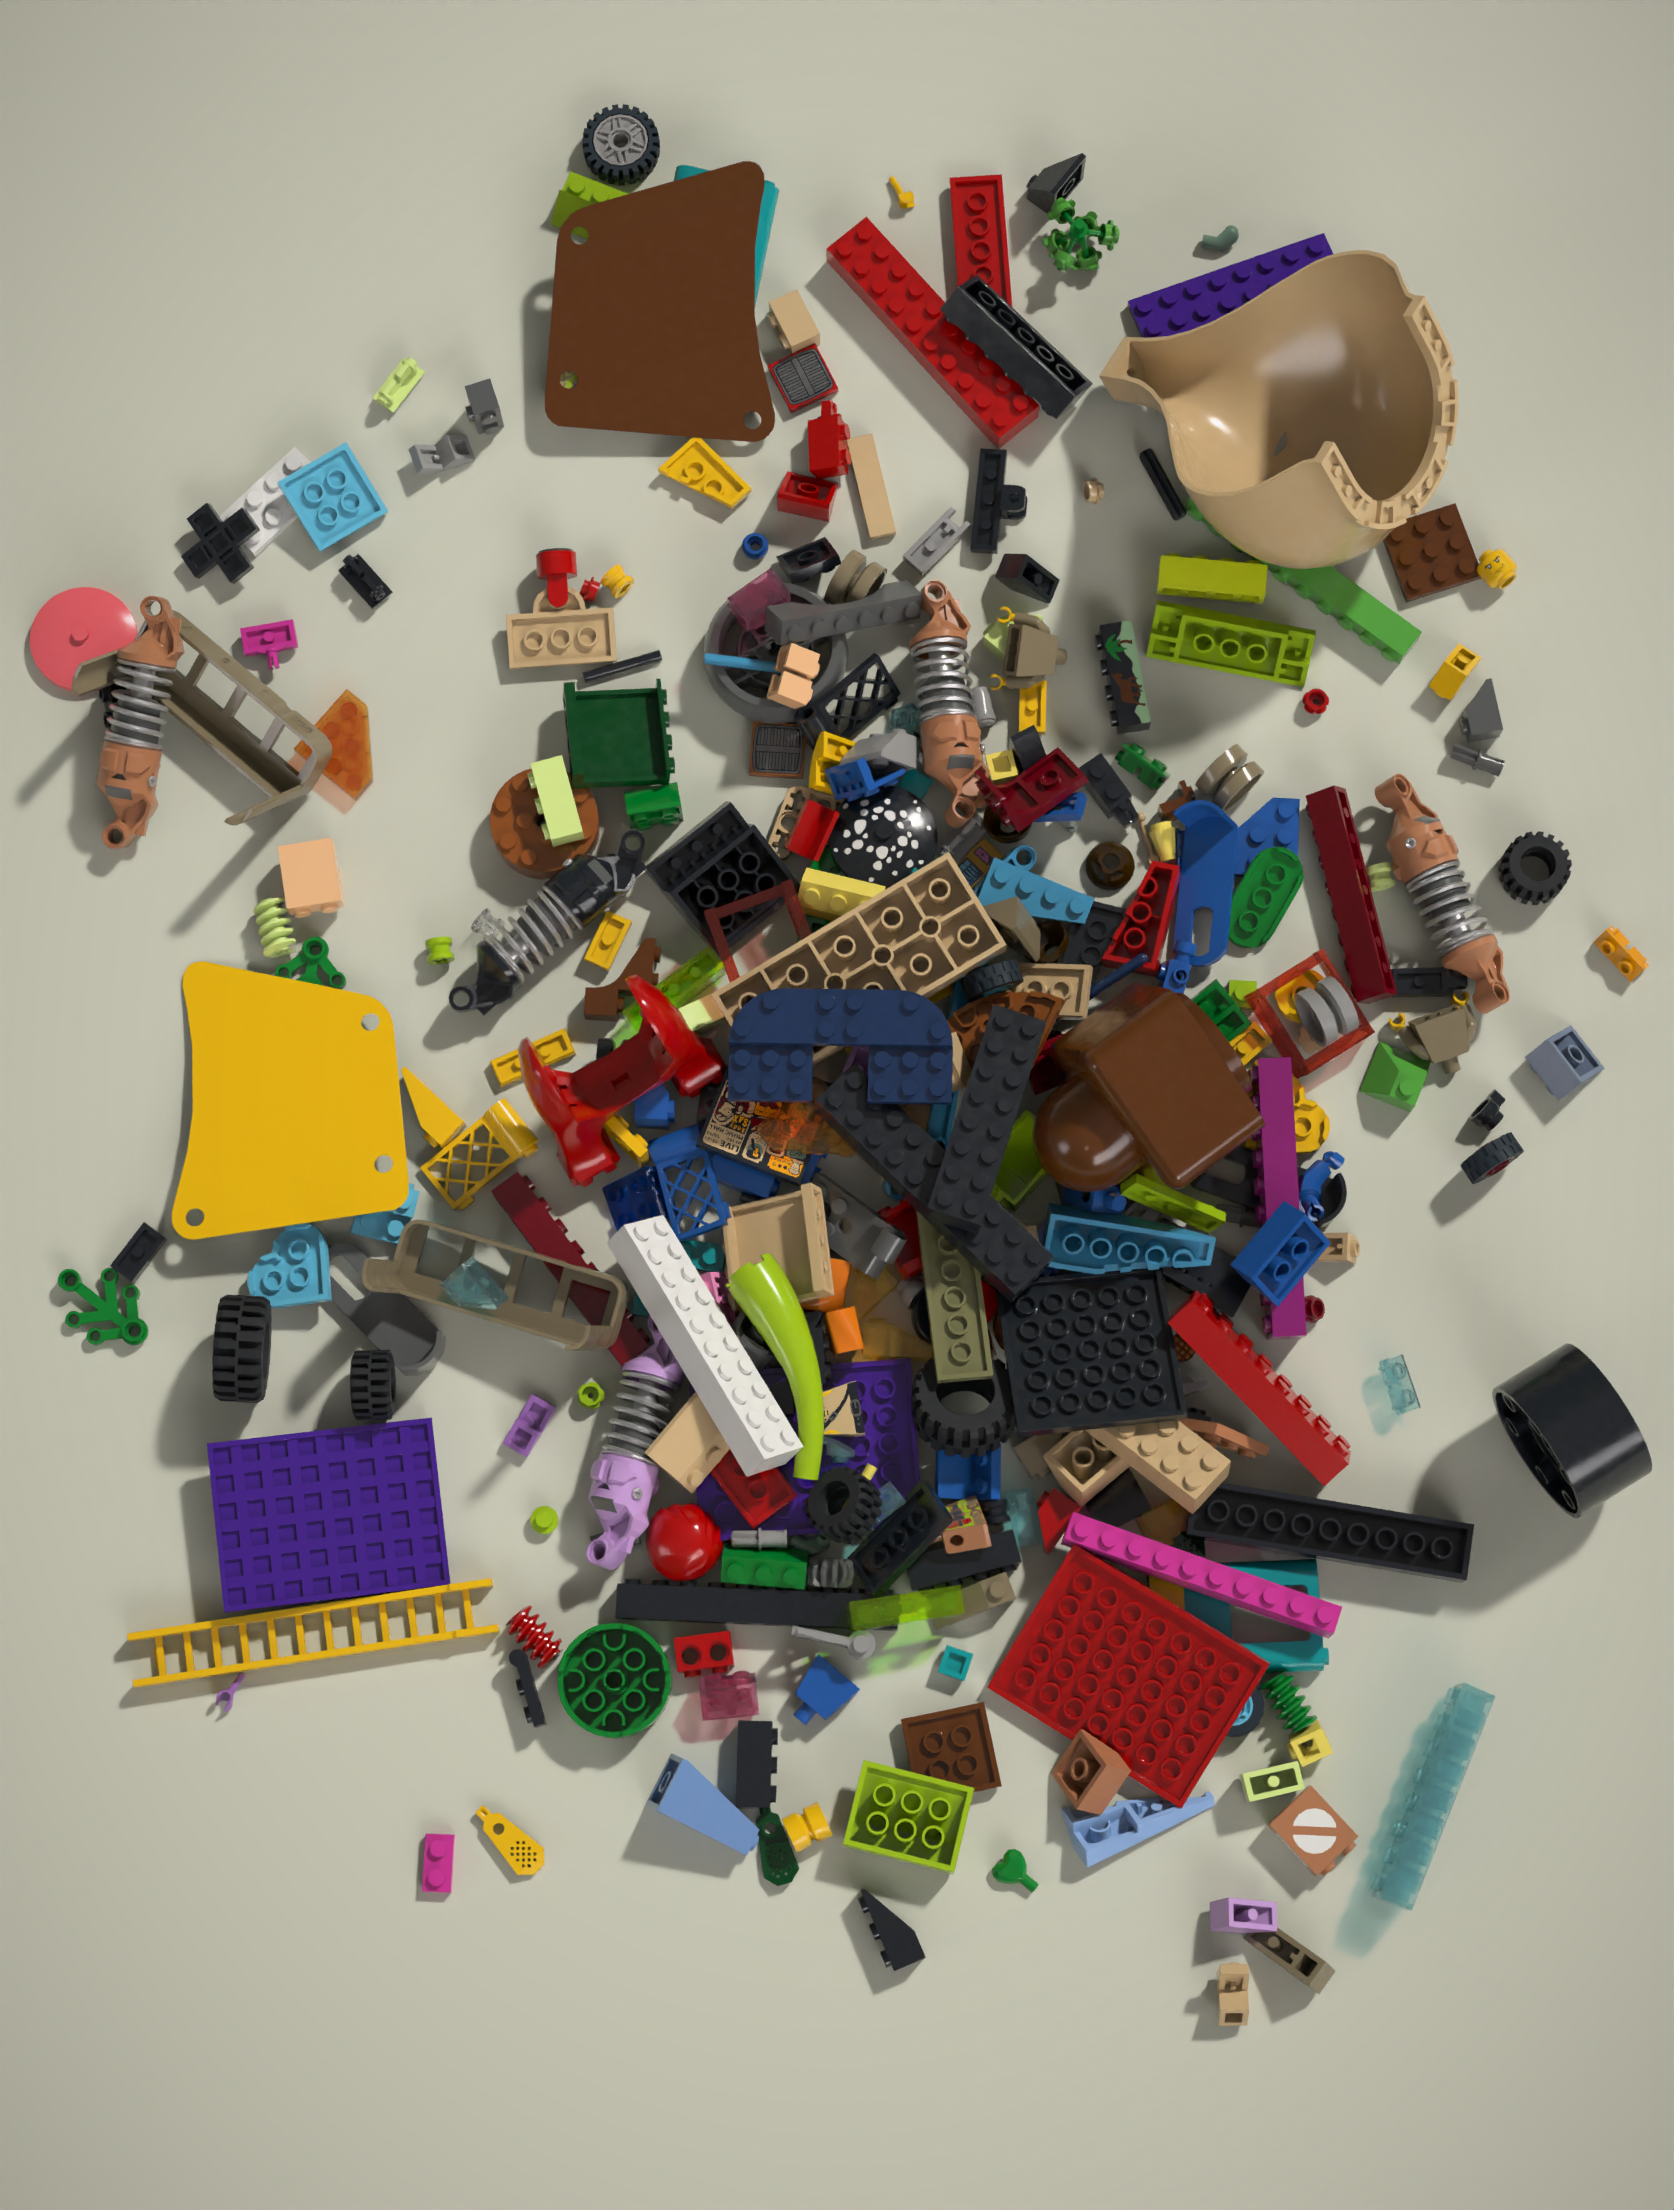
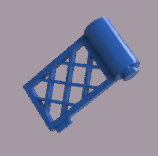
(681, 1148)

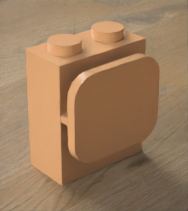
(311, 877)

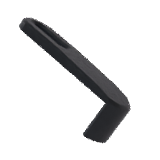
(1332, 1190)

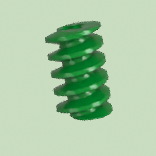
(1288, 1702)

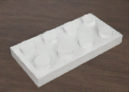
(267, 503)

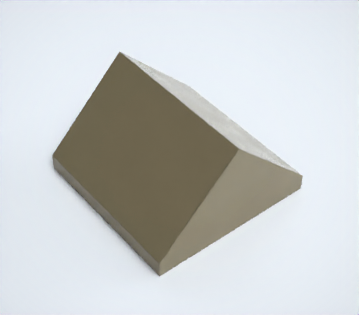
(1016, 926)

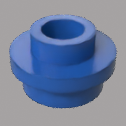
(755, 538)

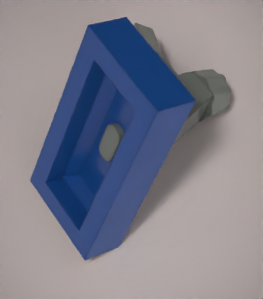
(1067, 812)

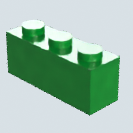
(764, 1567)

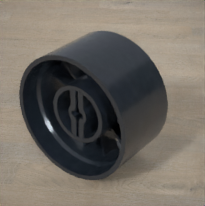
(1572, 1430)

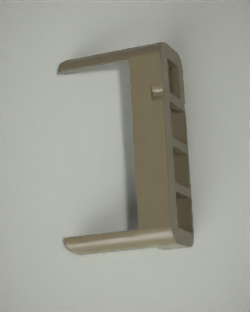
(219, 727)
(401, 1277)

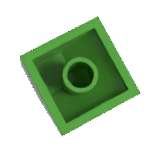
(1395, 1077)

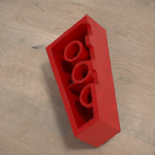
(1146, 920)

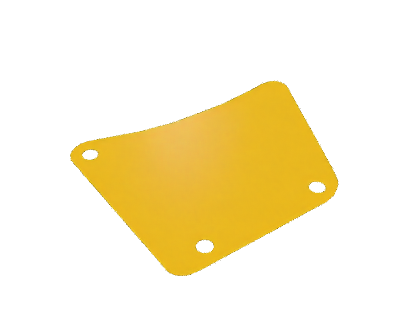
(287, 1104)

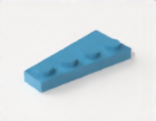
(1039, 895)

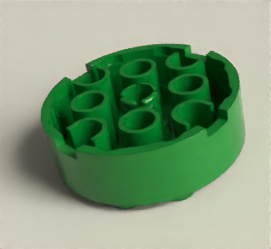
(643, 1688)

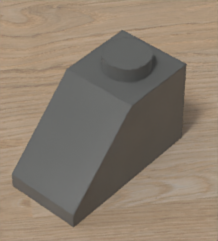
(1482, 715)

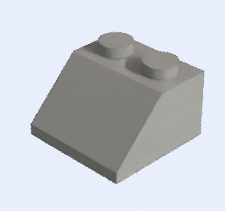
(885, 752)

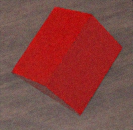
(807, 496)

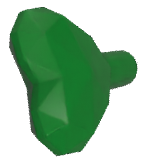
(1013, 1870)

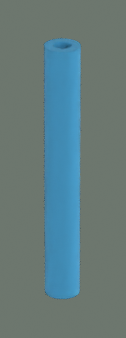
(739, 662)

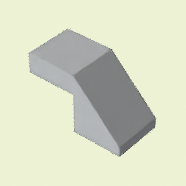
(444, 455)

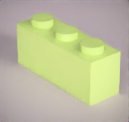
(555, 801)

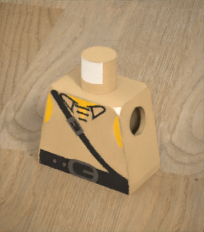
(843, 1412)

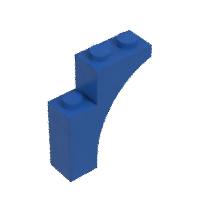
(755, 1182)

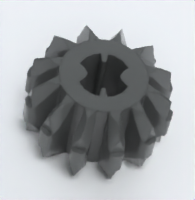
(830, 1572)

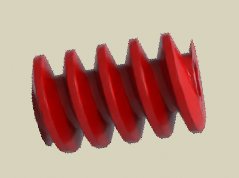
(534, 1637)

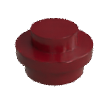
(1313, 1309)

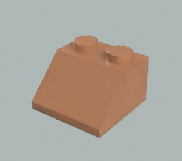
(1090, 1773)

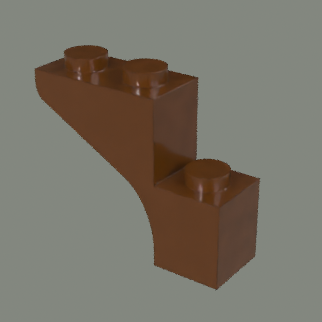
(605, 1001)

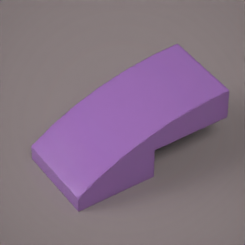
(530, 1425)

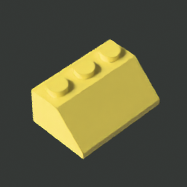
(833, 895)

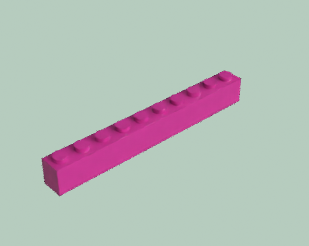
(1202, 1575)

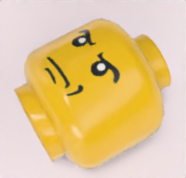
(1496, 568)

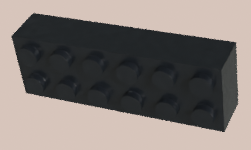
(1015, 346)

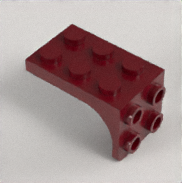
(1032, 791)

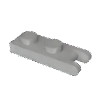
(935, 542)

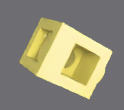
(1315, 1750)

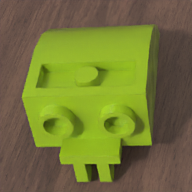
(1019, 1169)

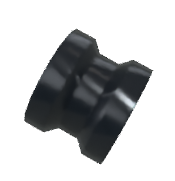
(995, 1512)

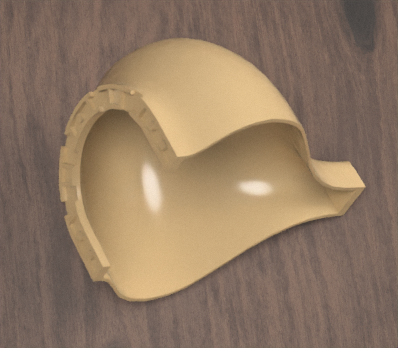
(1341, 368)

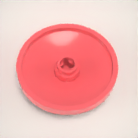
(77, 629)

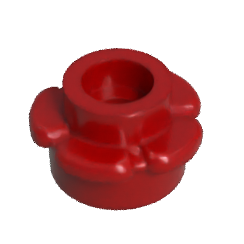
(589, 589)
(1320, 696)

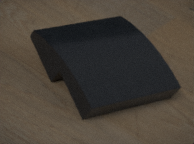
(1119, 1501)

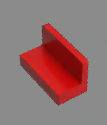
(811, 830)

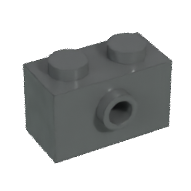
(483, 407)

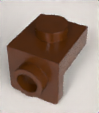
(1166, 809)

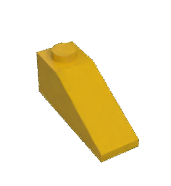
(433, 1115)

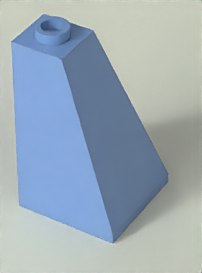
(698, 1804)

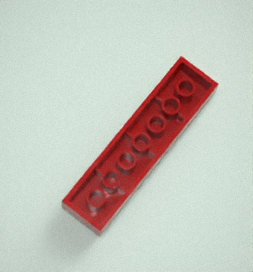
(1260, 1387)

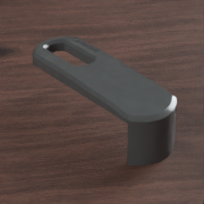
(389, 1320)

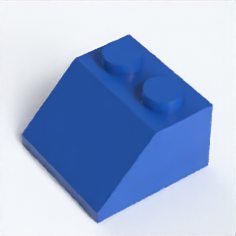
(655, 1110)

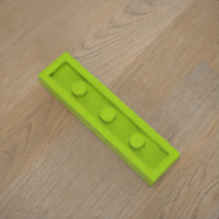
(1173, 1203)

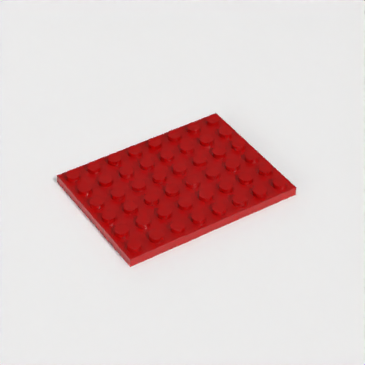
(1129, 1673)

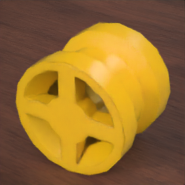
(617, 581)

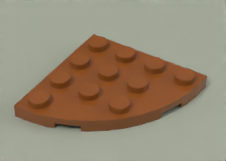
(972, 1019)

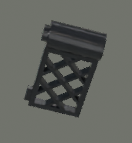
(815, 719)

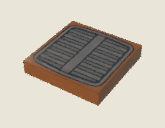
(777, 751)

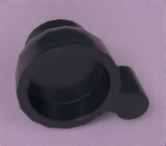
(1488, 1112)

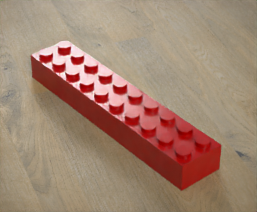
(914, 317)

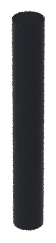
(621, 666)

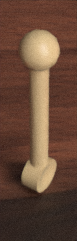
(1153, 857)

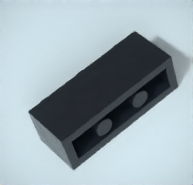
(756, 1764)

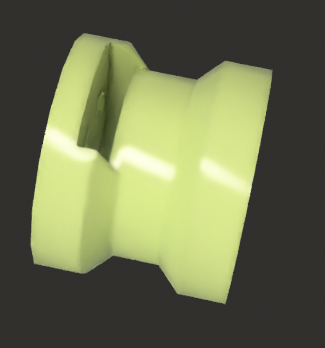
(1380, 876)

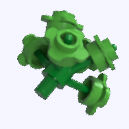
(1080, 230)

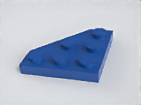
(1271, 826)

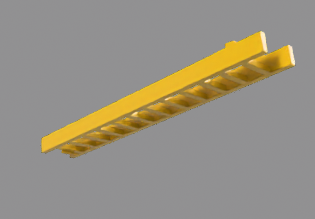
(298, 1613)

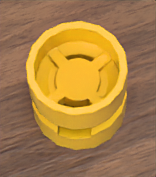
(807, 1826)

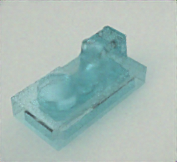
(1024, 1517)

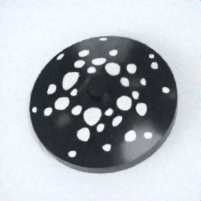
(883, 836)

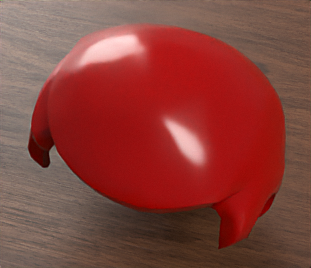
(683, 1542)

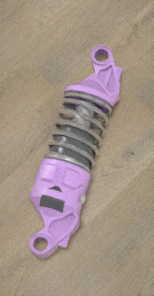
(623, 1473)

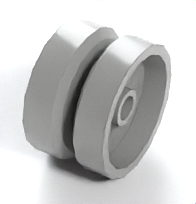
(1326, 1011)

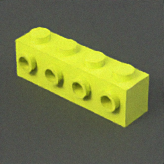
(1212, 578)

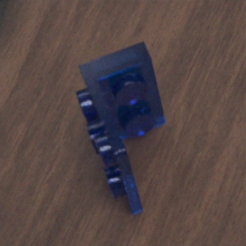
(636, 1197)

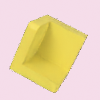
(1001, 767)

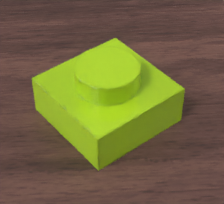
(1238, 989)

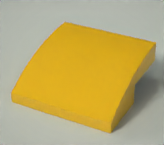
(827, 753)

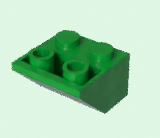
(653, 806)

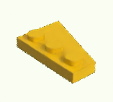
(706, 473)

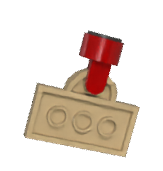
(560, 626)

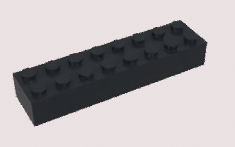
(985, 1119)

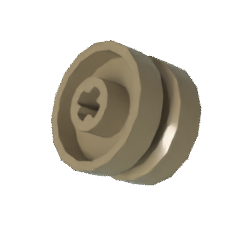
(854, 579)
(1229, 777)

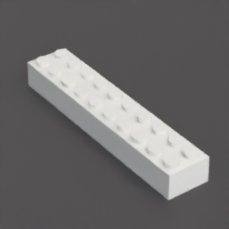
(705, 1345)

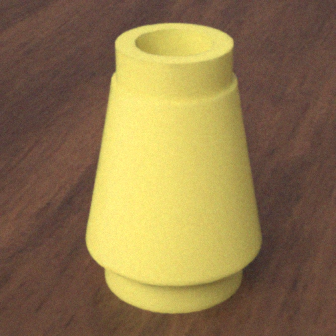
(1163, 839)

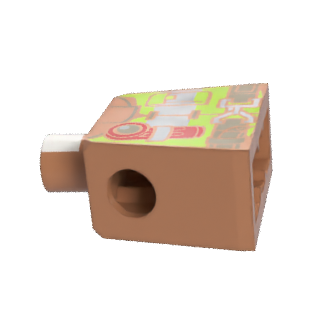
(967, 1530)

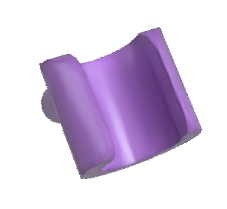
(228, 1694)

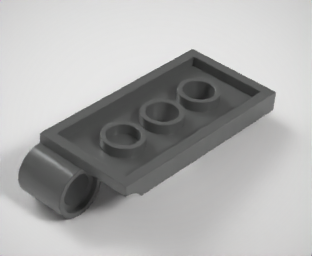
(872, 1237)

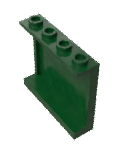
(617, 737)

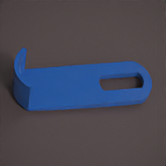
(1206, 875)

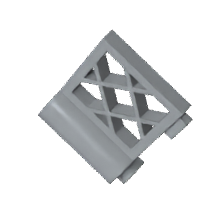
(859, 1644)

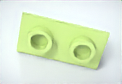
(399, 384)

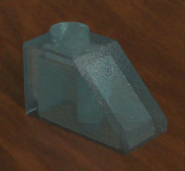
(473, 1287)

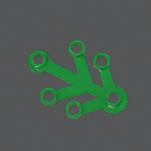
(312, 964)
(107, 1310)

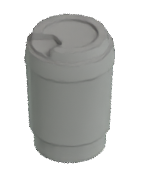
(984, 707)

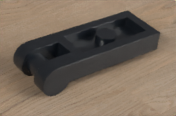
(527, 1687)

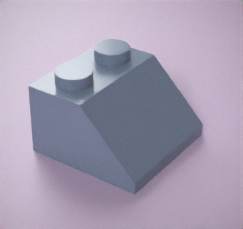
(1564, 1062)

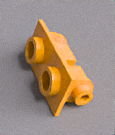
(1613, 945)

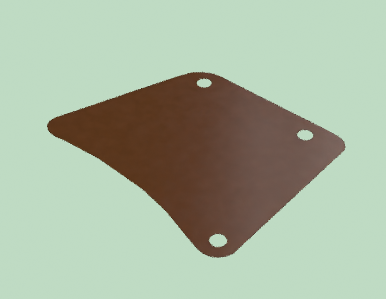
(662, 312)

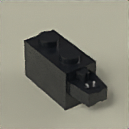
(1109, 791)

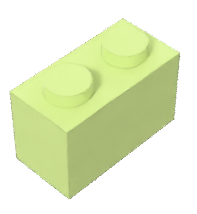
(1272, 1781)

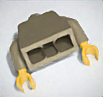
(1029, 652)
(1440, 1034)

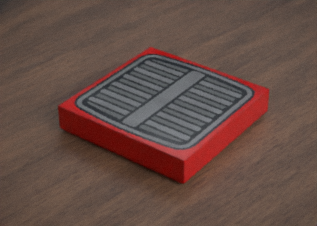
(803, 378)

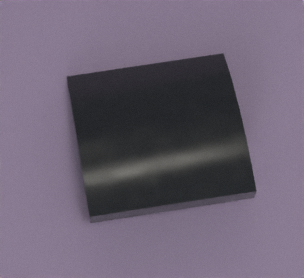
(718, 865)

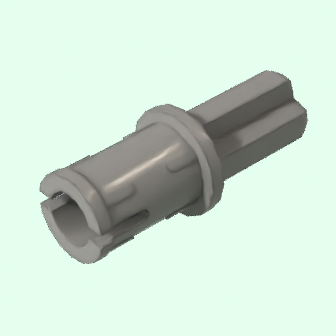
(759, 1538)

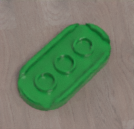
(1264, 896)

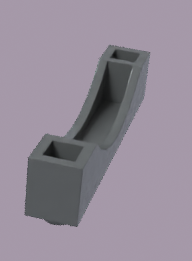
(802, 622)

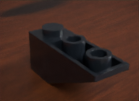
(896, 1936)

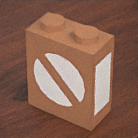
(1313, 1831)

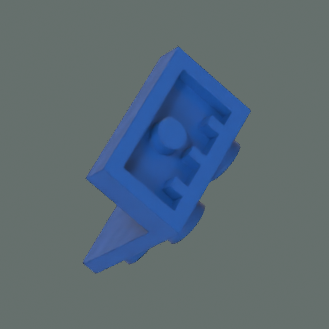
(854, 778)
(964, 1477)

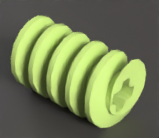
(273, 928)

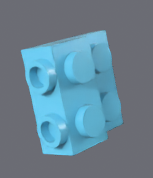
(386, 1225)

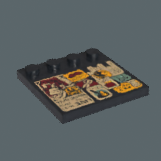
(732, 1135)

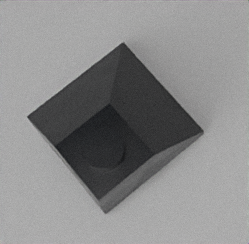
(1056, 182)

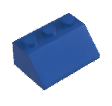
(1281, 1253)

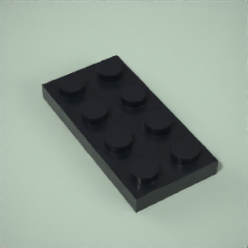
(900, 1539)

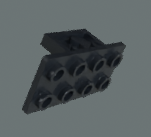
(1217, 1280)

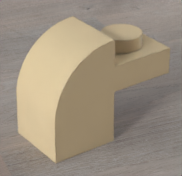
(1232, 1994)

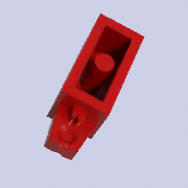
(828, 443)

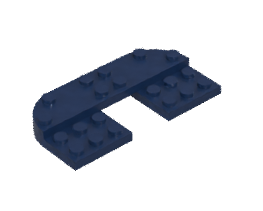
(778, 1029)

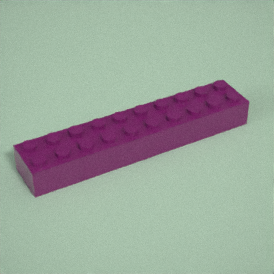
(1277, 1178)

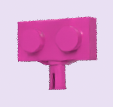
(269, 640)

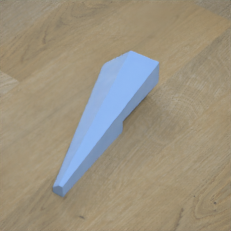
(1126, 1824)

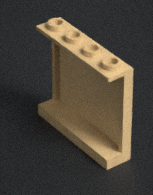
(792, 1231)

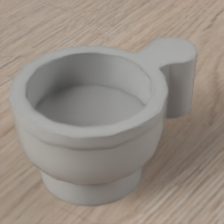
(910, 1290)

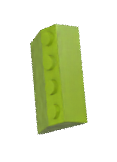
(908, 1817)

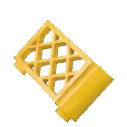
(512, 1136)

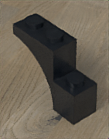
(782, 1391)

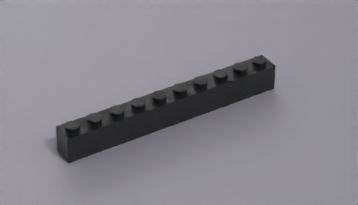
(737, 1605)

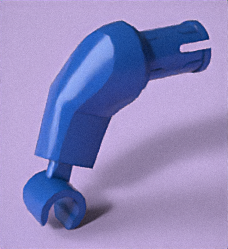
(1311, 1182)

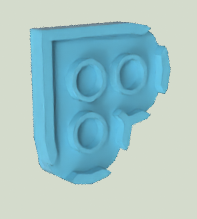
(295, 1270)

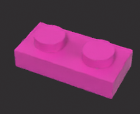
(438, 1863)

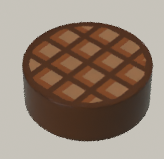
(1183, 1350)

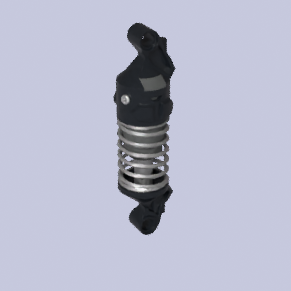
(568, 902)

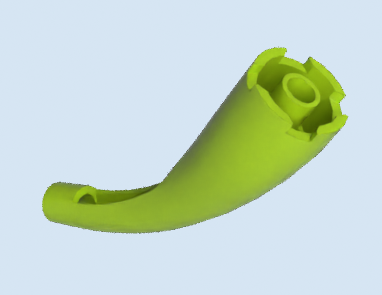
(778, 1317)

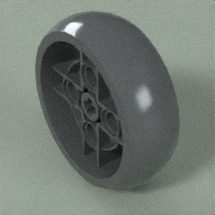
(730, 680)

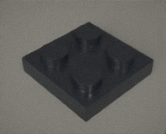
(809, 560)

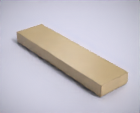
(871, 487)

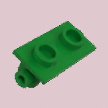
(1151, 770)

